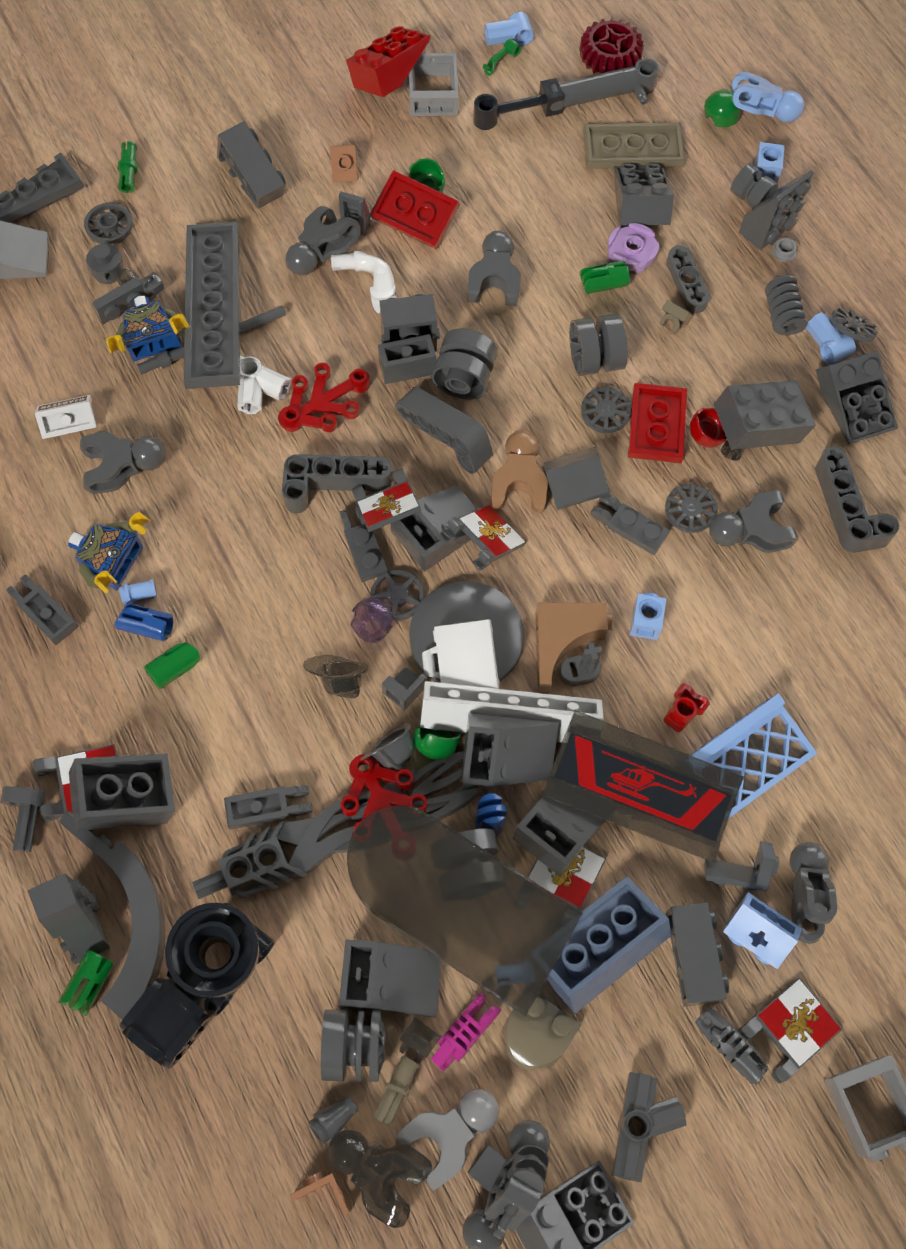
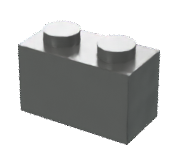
(407, 359)

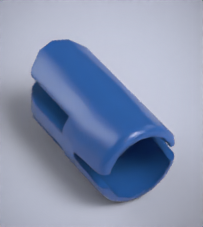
(144, 622)
(490, 814)

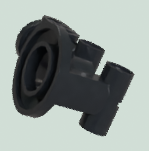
(176, 1008)

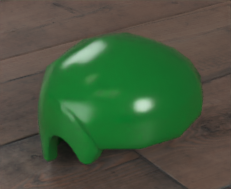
(722, 108)
(428, 173)
(435, 743)

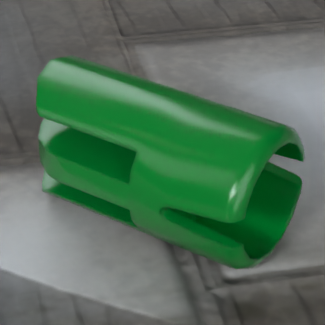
(605, 277)
(172, 664)
(86, 982)

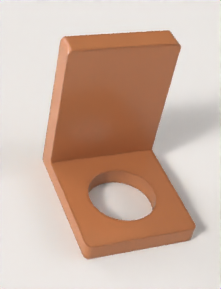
(343, 163)
(315, 1182)

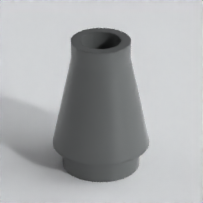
(332, 1119)

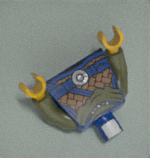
(147, 330)
(108, 551)

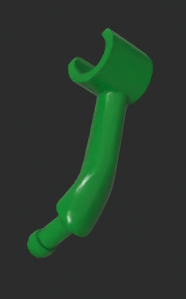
(509, 47)

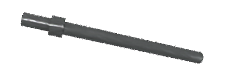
(164, 359)

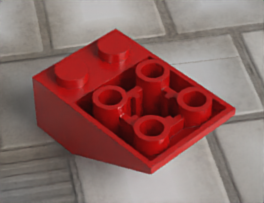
(386, 61)

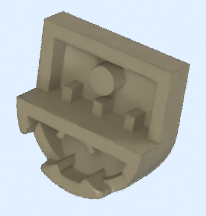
(540, 1036)

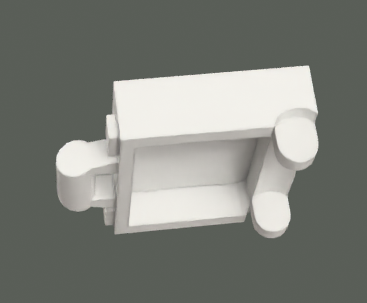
(464, 655)

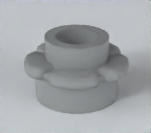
(784, 250)

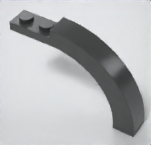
(147, 914)

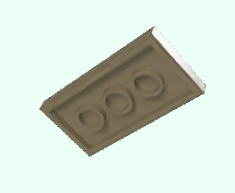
(634, 144)

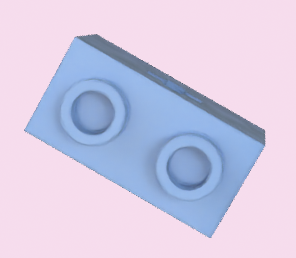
(778, 933)

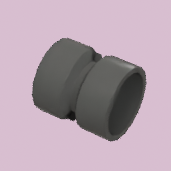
(753, 186)

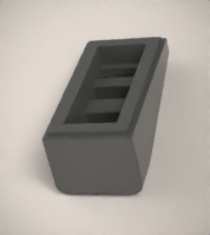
(355, 208)

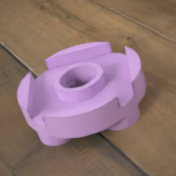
(635, 234)

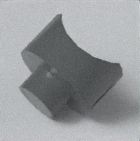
(102, 260)

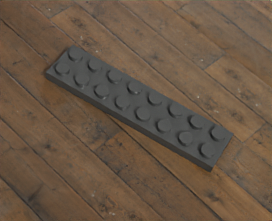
(212, 306)

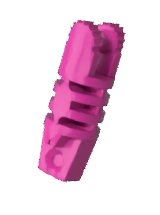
(464, 1033)

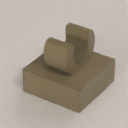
(675, 313)

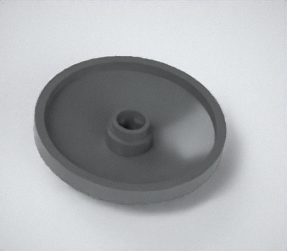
(468, 603)

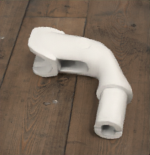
(383, 280)

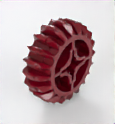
(610, 46)

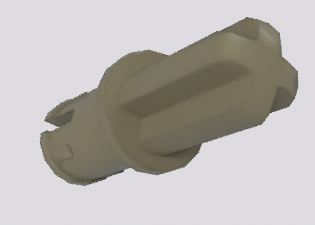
(396, 1091)

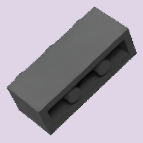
(697, 954)

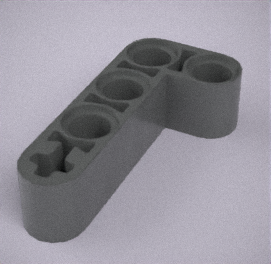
(447, 425)
(835, 470)
(337, 479)

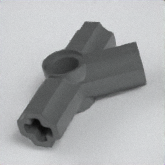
(654, 1119)

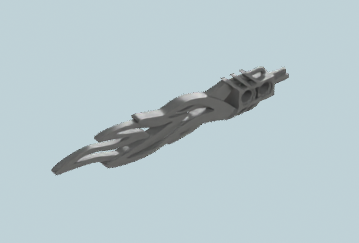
(308, 832)

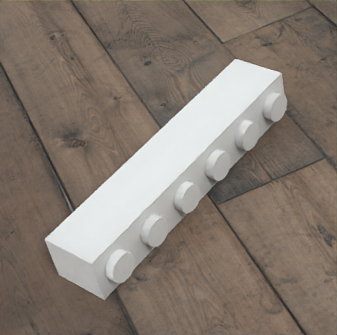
(448, 706)

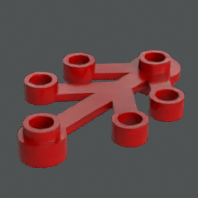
(322, 401)
(379, 797)

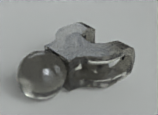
(375, 1173)

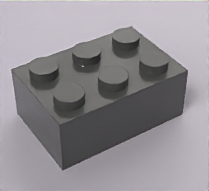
(764, 414)
(121, 791)

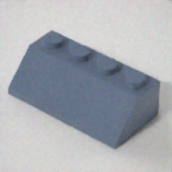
(607, 943)

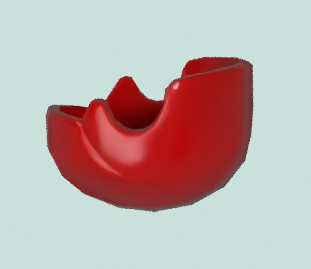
(707, 428)

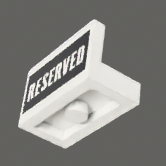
(65, 416)

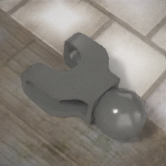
(321, 240)
(495, 269)
(120, 459)
(754, 525)
(812, 890)

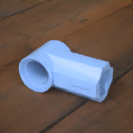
(515, 28)
(833, 344)

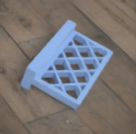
(741, 731)

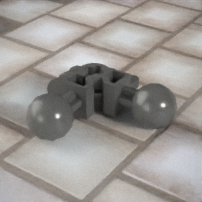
(517, 1192)

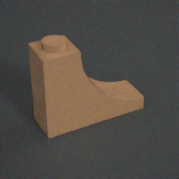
(563, 628)

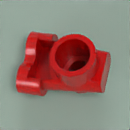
(685, 707)

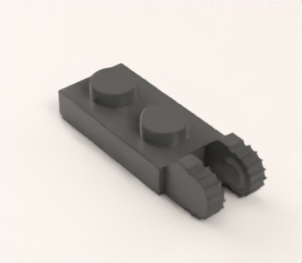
(631, 524)
(363, 548)
(43, 611)
(265, 806)

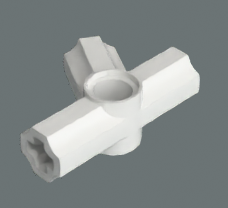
(258, 380)

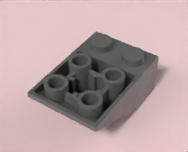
(643, 194)
(776, 213)
(858, 397)
(422, 531)
(507, 750)
(556, 833)
(389, 979)
(577, 1214)

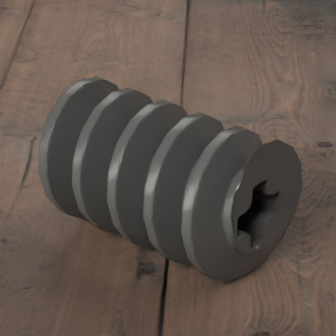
(785, 305)

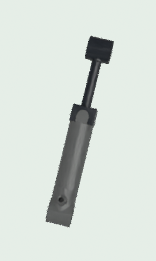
(555, 96)

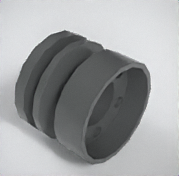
(351, 1045)

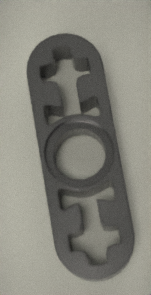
(686, 289)

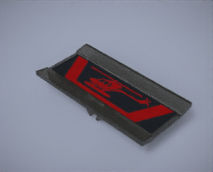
(643, 786)

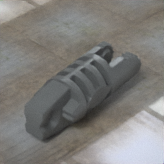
(732, 1045)

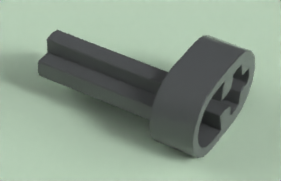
(586, 665)
(29, 801)

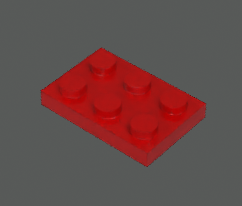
(414, 209)
(657, 423)

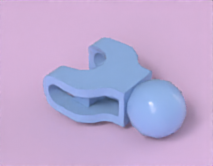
(766, 98)

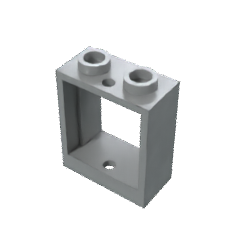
(434, 102)
(897, 1088)

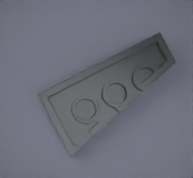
(41, 190)

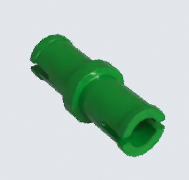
(127, 167)

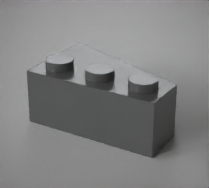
(250, 164)
(71, 913)

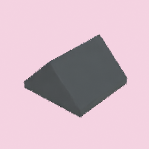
(576, 478)

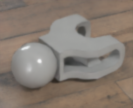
(452, 1131)

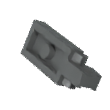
(121, 299)

